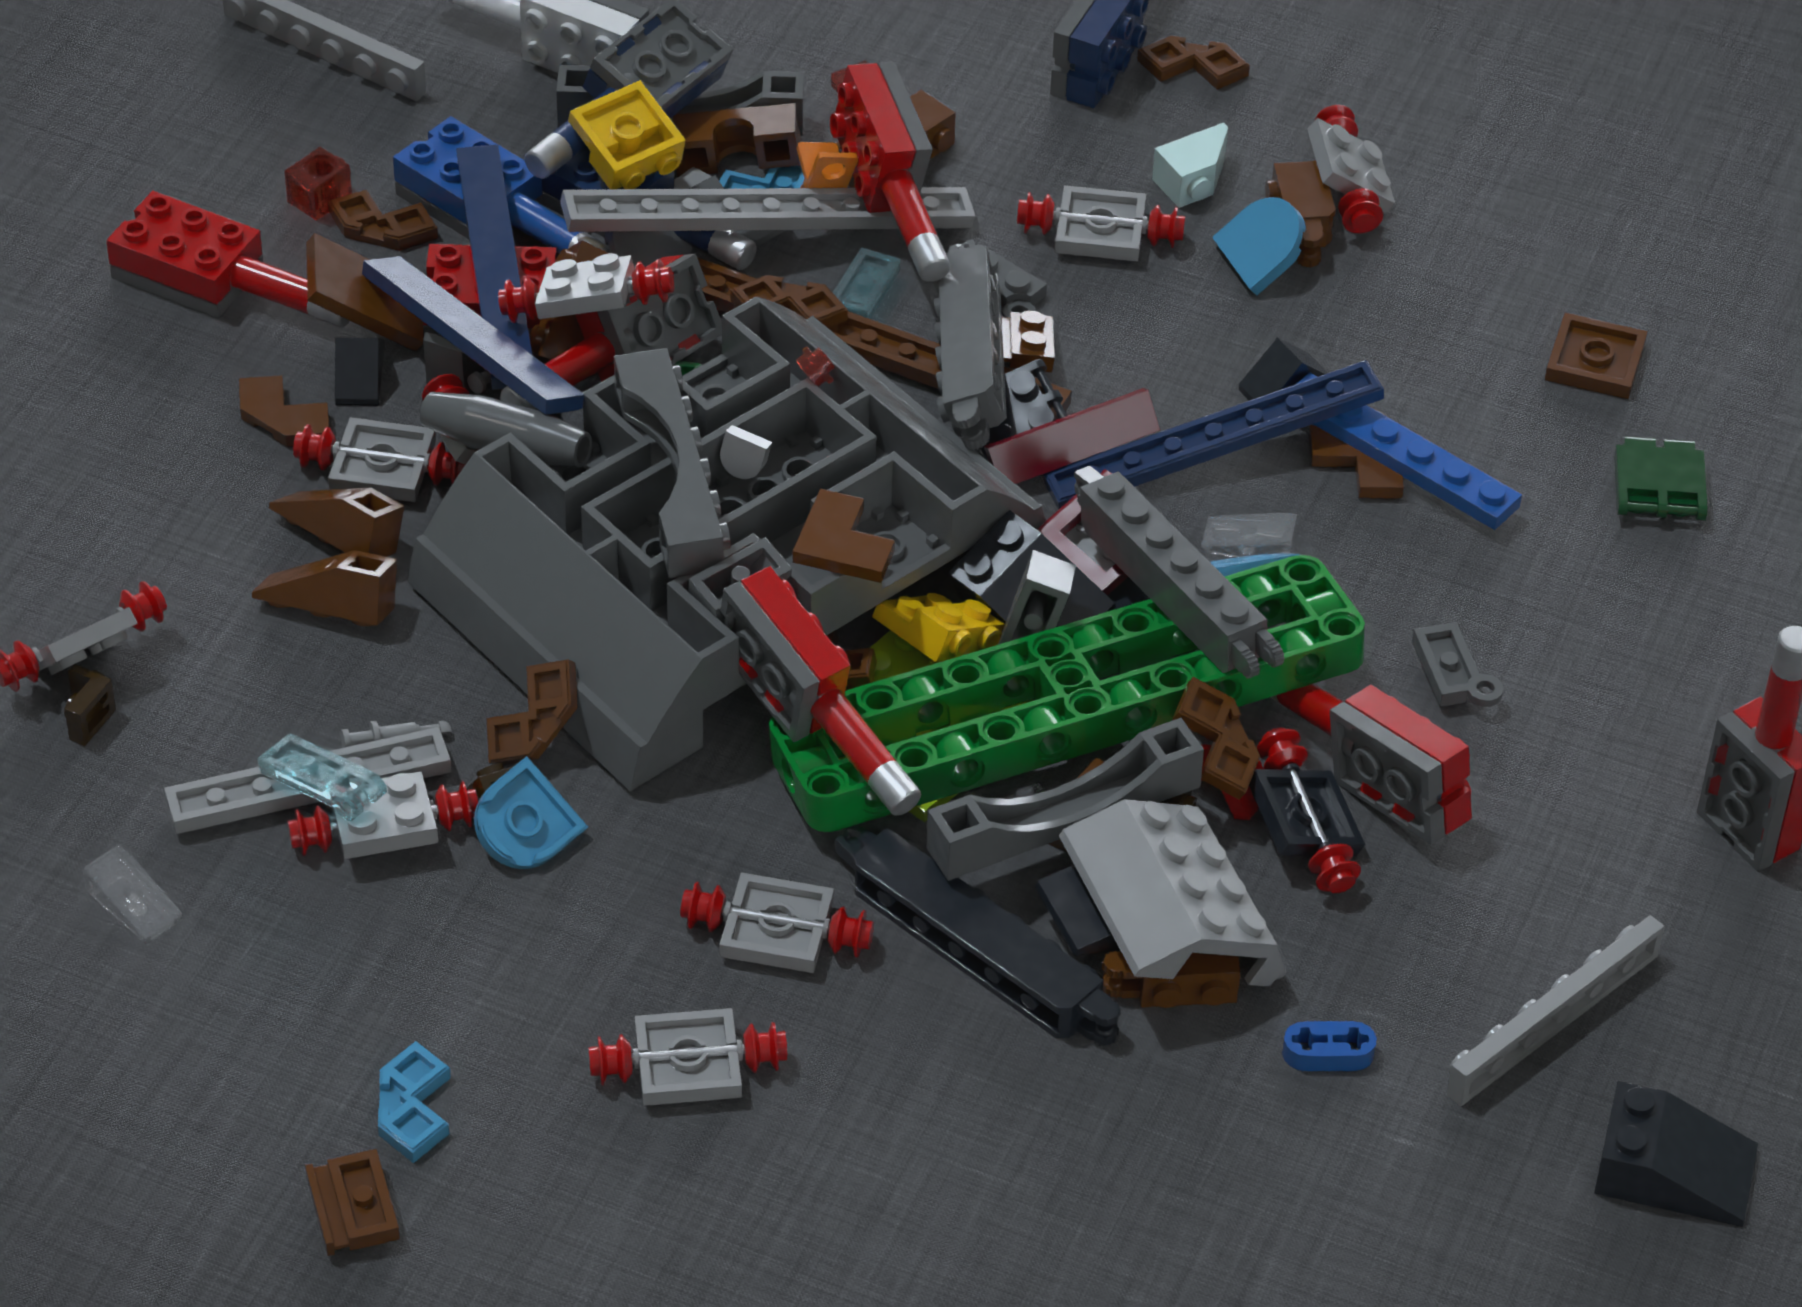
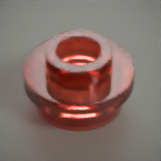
(816, 365)

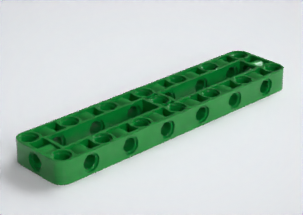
(1071, 705)

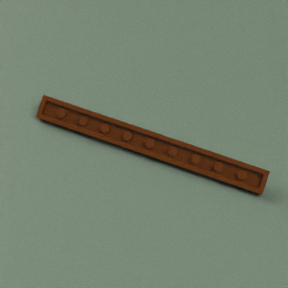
(874, 341)

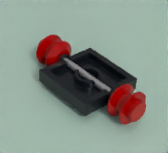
(1306, 811)

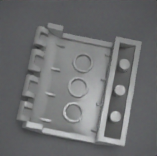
(1168, 889)

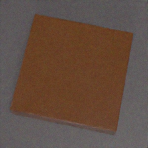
(1596, 355)

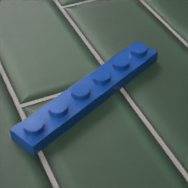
(1424, 464)

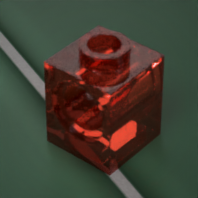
(316, 181)

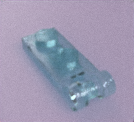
(322, 775)

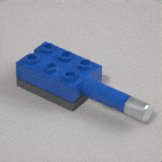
(430, 175)

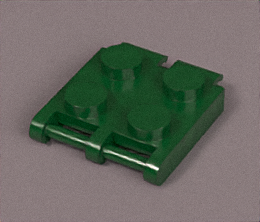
(1660, 478)

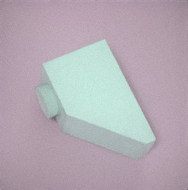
(1191, 165)

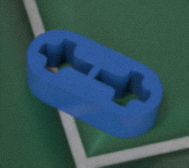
(1329, 1046)

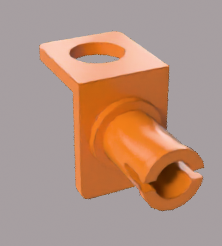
(824, 165)

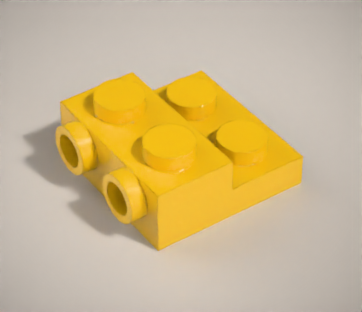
(628, 136)
(940, 627)

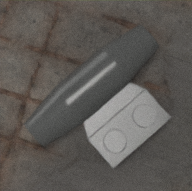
(482, 420)

